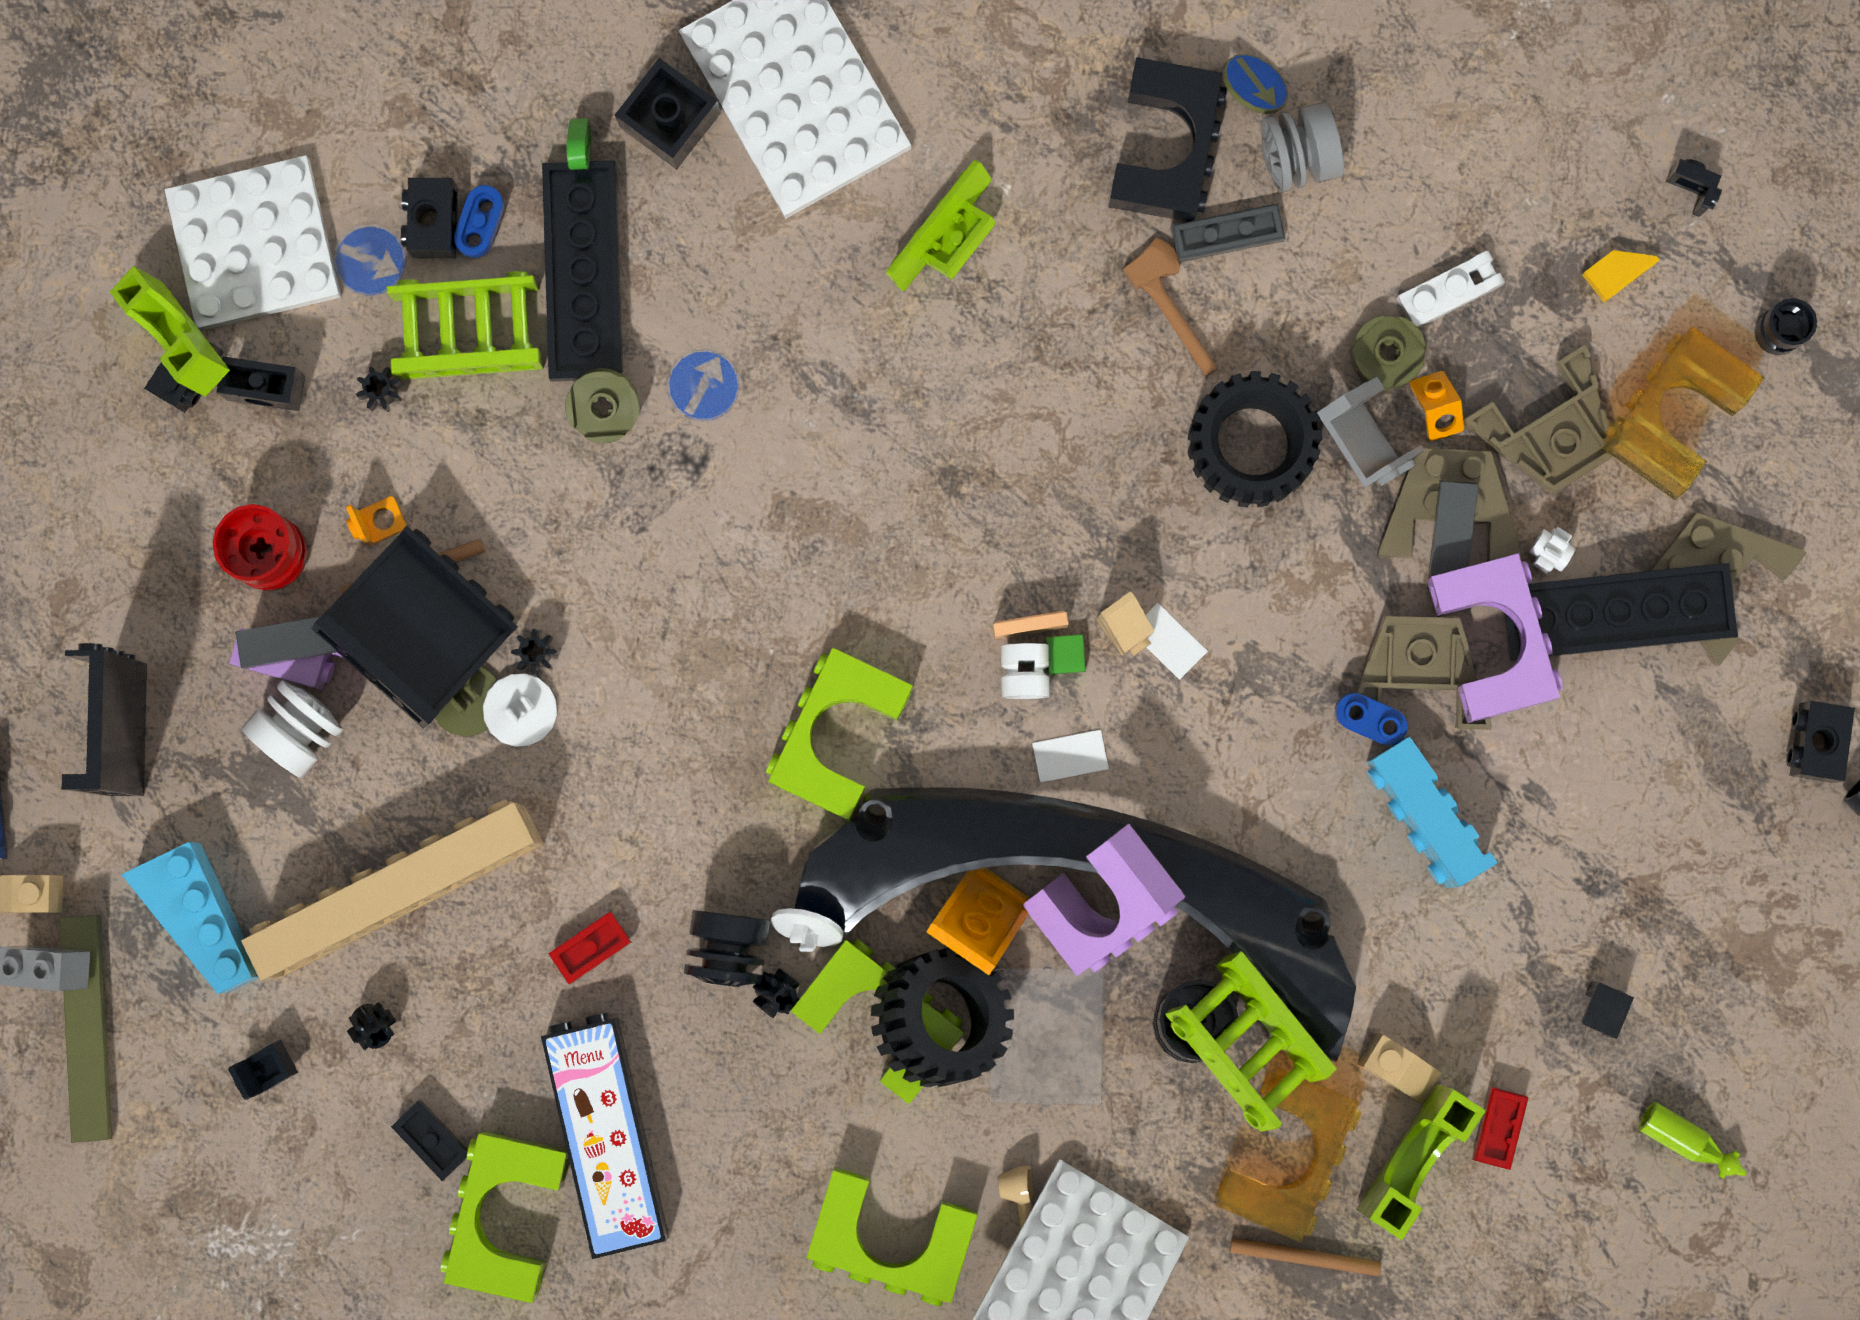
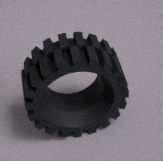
(1275, 399)
(904, 1028)

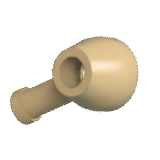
(1018, 1187)

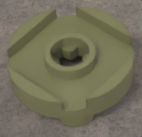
(1388, 331)
(589, 420)

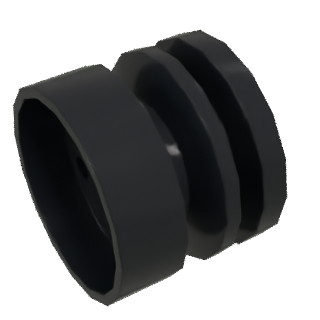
(727, 948)
(1190, 994)

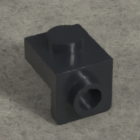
(1697, 179)
(263, 1070)

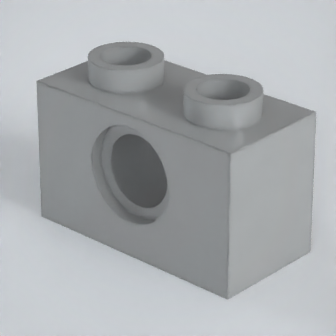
(44, 968)

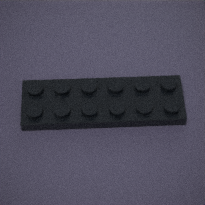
(582, 269)
(1633, 610)

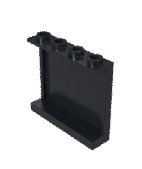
(415, 626)
(114, 723)

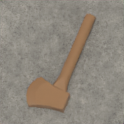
(1146, 273)

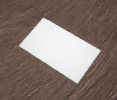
(1173, 643)
(1070, 756)

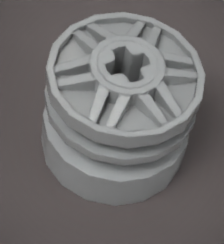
(1310, 146)

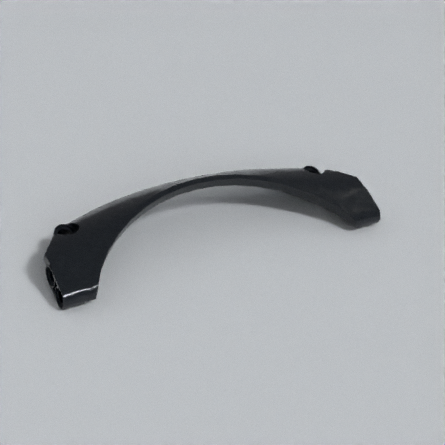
(967, 829)

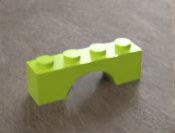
(187, 351)

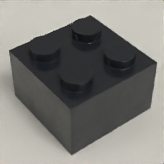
(668, 113)

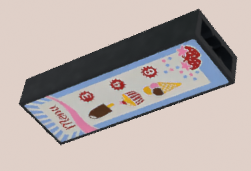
(604, 1136)

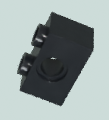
(437, 238)
(262, 384)
(1835, 725)

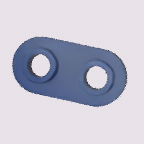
(477, 222)
(1372, 718)

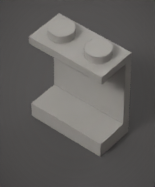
(1362, 438)

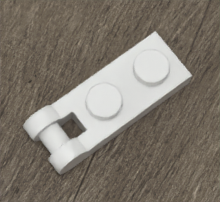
(1449, 290)

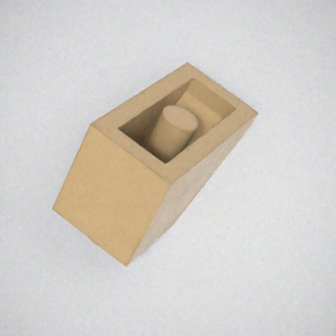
(1126, 625)
(31, 893)
(1399, 1067)

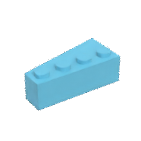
(1428, 815)
(195, 912)

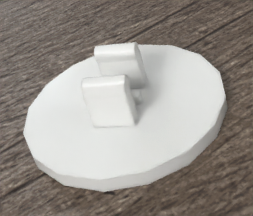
(520, 710)
(806, 928)

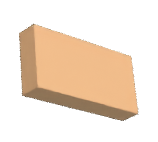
(1030, 625)

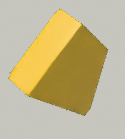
(1617, 271)

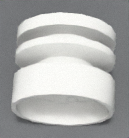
(292, 728)

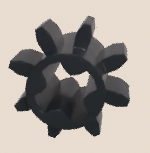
(369, 387)
(528, 645)
(776, 993)
(371, 1026)

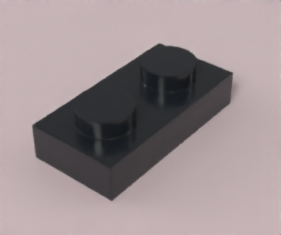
(431, 1140)

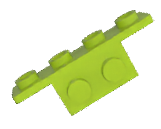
(948, 233)

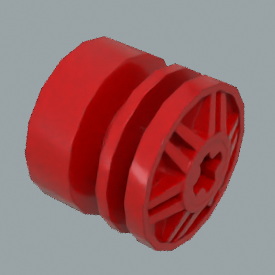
(248, 532)

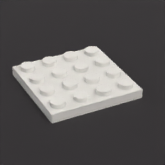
(252, 243)

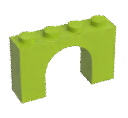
(839, 681)
(853, 972)
(1439, 1122)
(473, 1259)
(930, 1273)

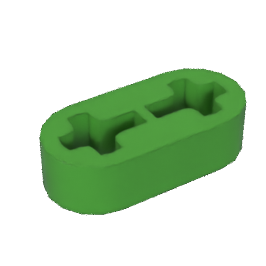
(579, 144)

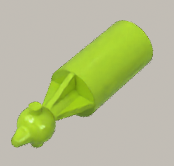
(1687, 1139)

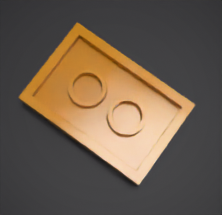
(980, 918)

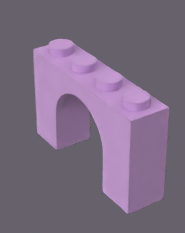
(1504, 587)
(1143, 896)

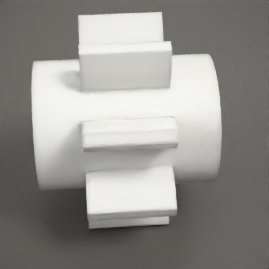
(1552, 550)

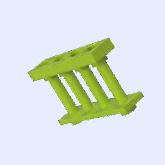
(449, 359)
(1284, 1031)

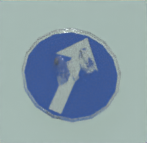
(369, 259)
(703, 385)

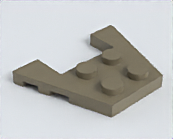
(1560, 443)
(1419, 500)
(1713, 541)
(1419, 655)

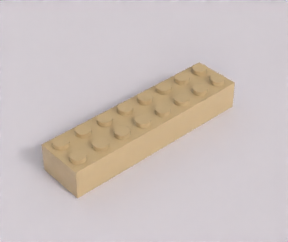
(392, 892)

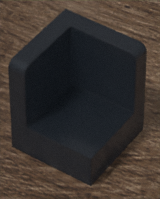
(1606, 1009)

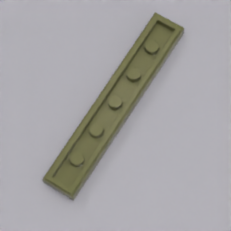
(87, 1036)

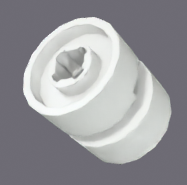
(1025, 684)

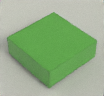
(1066, 654)

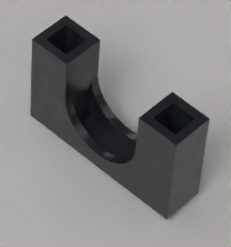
(1194, 98)

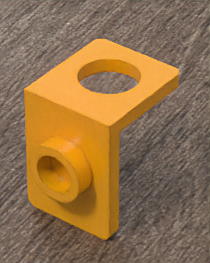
(1437, 399)
(362, 524)

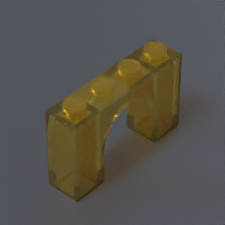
(1642, 438)
(1291, 1206)

